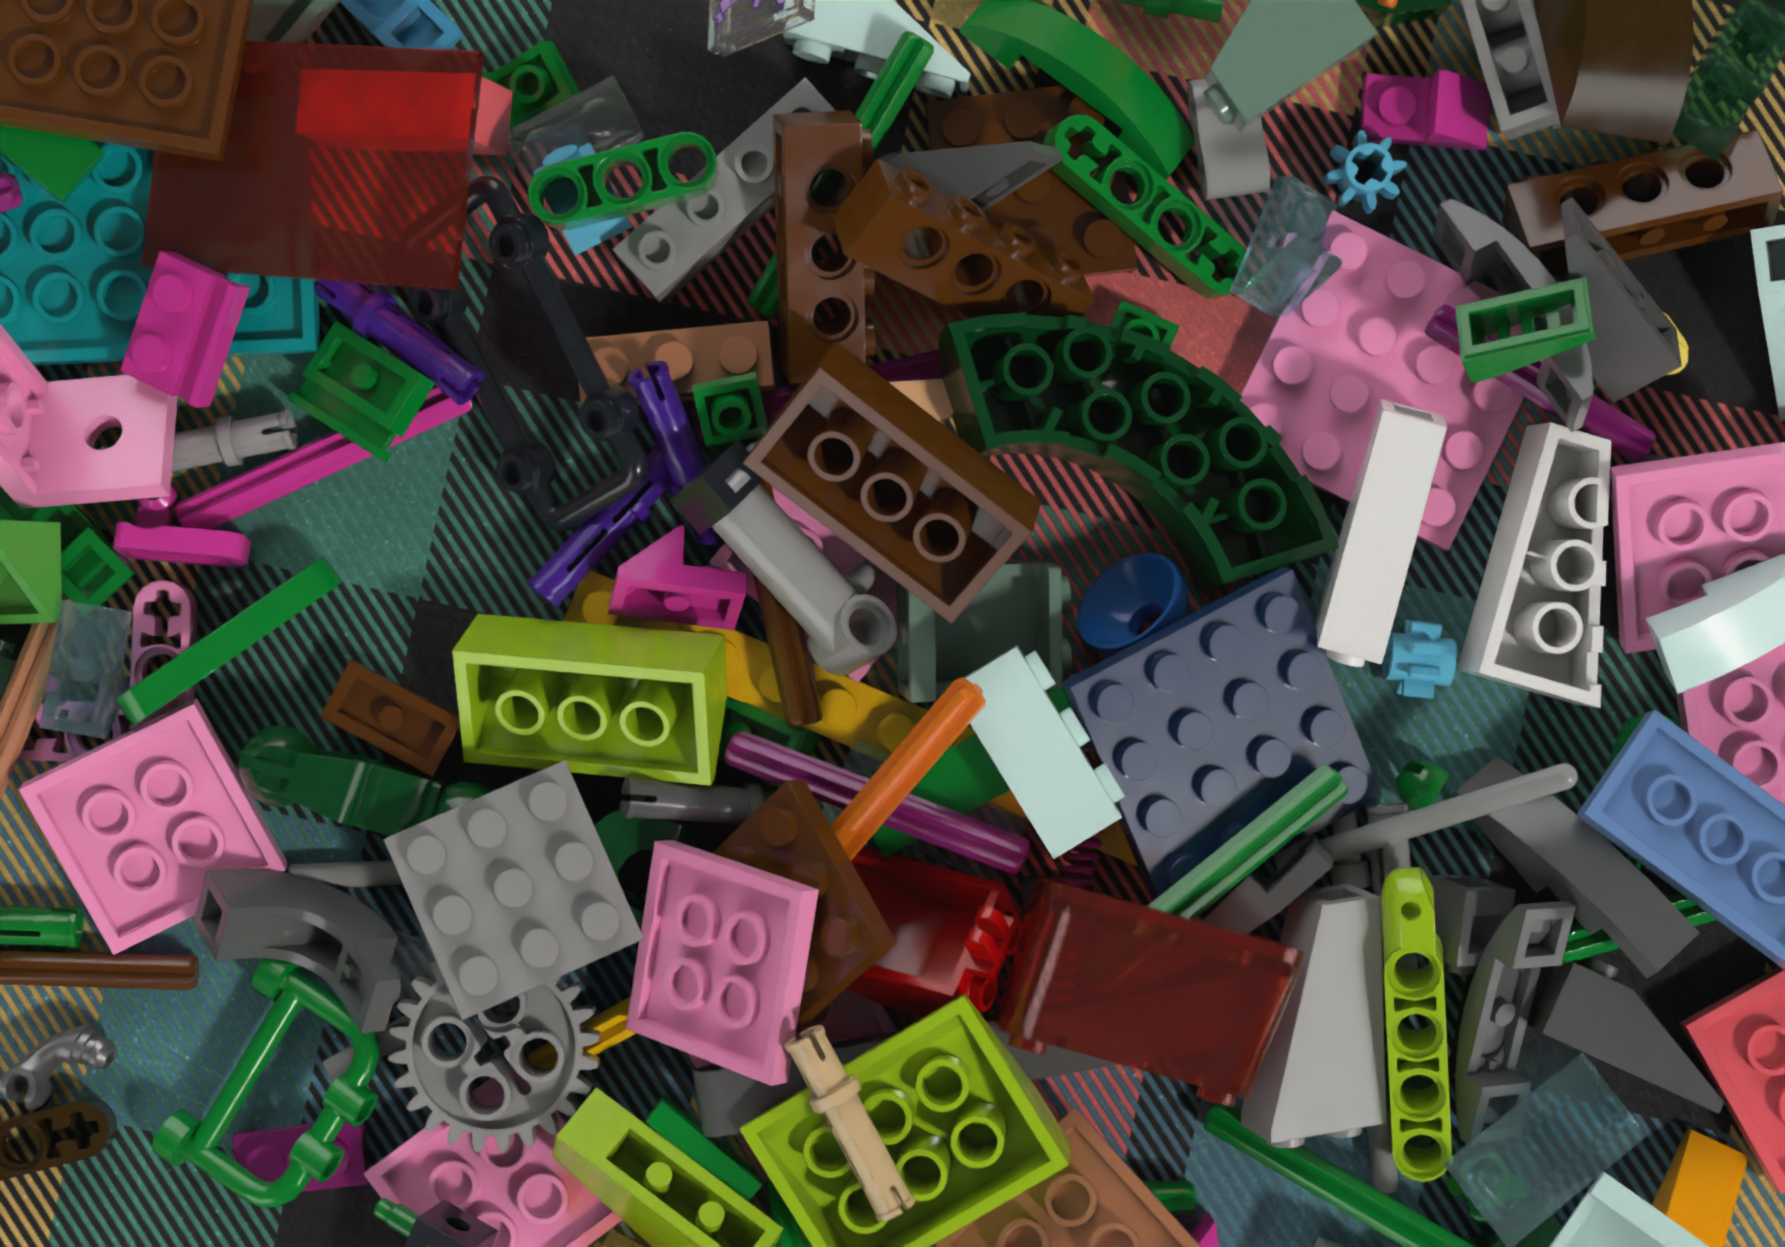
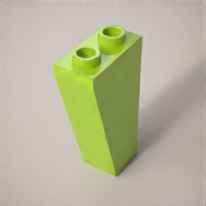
(654, 1183)

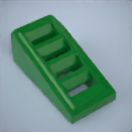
(1497, 314)

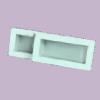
(1725, 628)

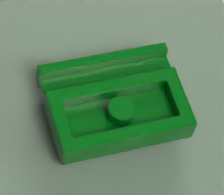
(361, 391)
(709, 1152)

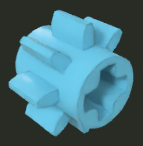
(1381, 174)
(1419, 659)

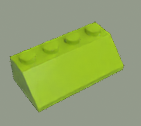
(592, 697)

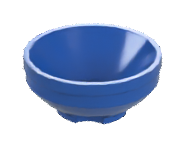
(1126, 597)

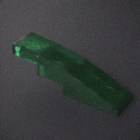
(1732, 74)

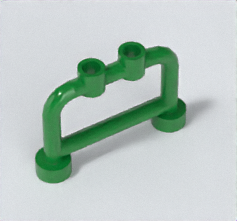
(314, 1153)

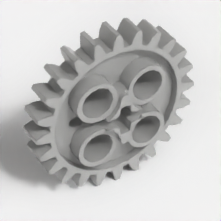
(447, 1078)

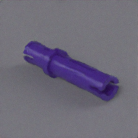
(378, 317)
(671, 430)
(554, 580)

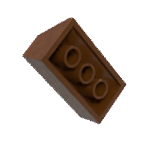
(894, 483)

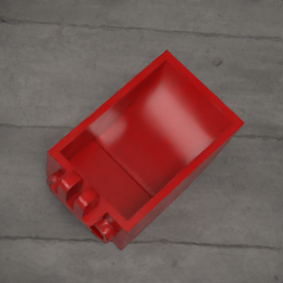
(947, 934)

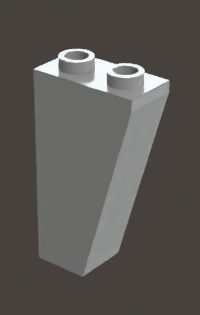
(1329, 1044)

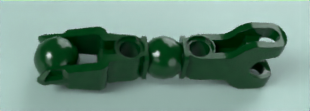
(357, 790)

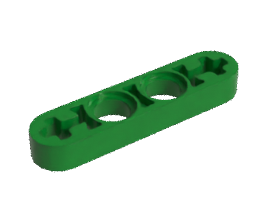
(1152, 199)
(228, 640)

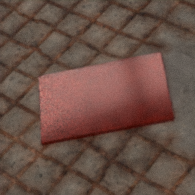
(330, 169)

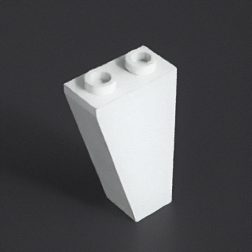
(1379, 534)

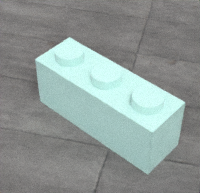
(1042, 752)

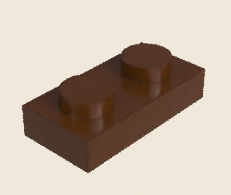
(392, 718)

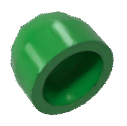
(1420, 783)

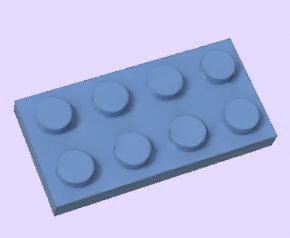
(1697, 829)

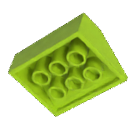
(953, 1119)

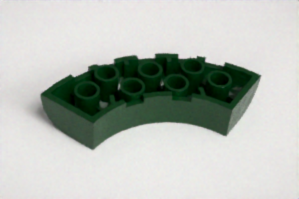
(1144, 423)

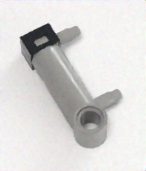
(841, 620)

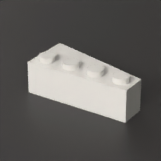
(1546, 571)

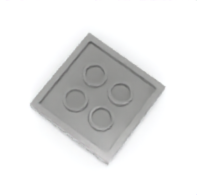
(513, 889)

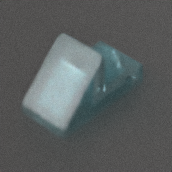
(1285, 251)
(86, 670)

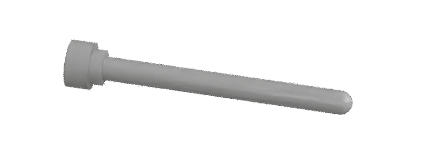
(1442, 814)

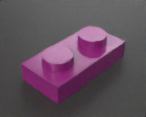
(268, 1150)

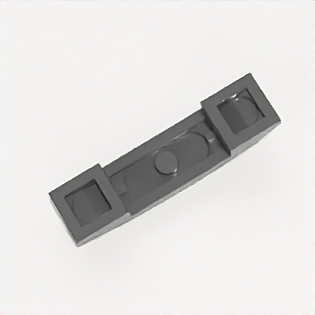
(1483, 248)
(1499, 1011)

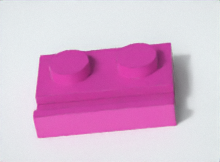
(184, 329)

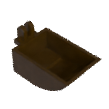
(1618, 63)

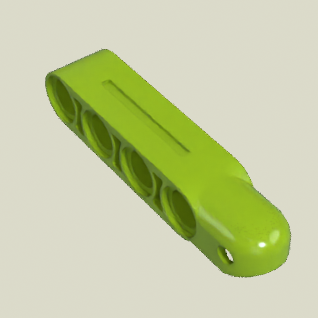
(1407, 929)

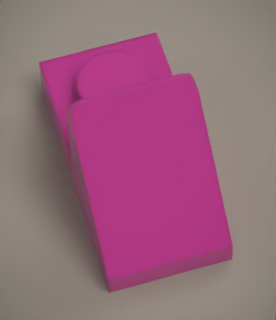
(1425, 111)
(663, 589)

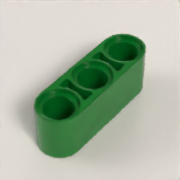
(592, 172)

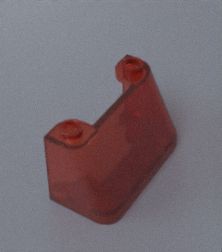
(1146, 989)

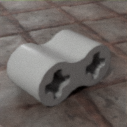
(1227, 159)

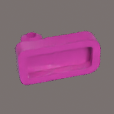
(157, 540)

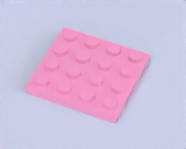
(1367, 343)

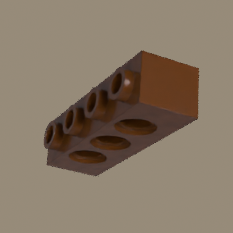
(802, 149)
(1674, 214)
(957, 249)

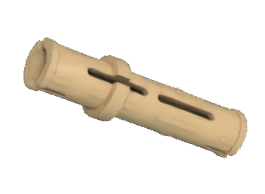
(837, 1099)

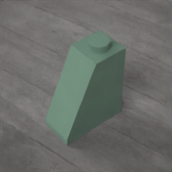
(1281, 51)

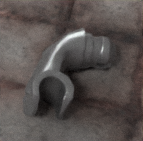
(72, 1046)

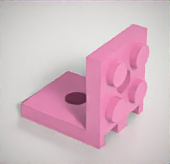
(53, 429)

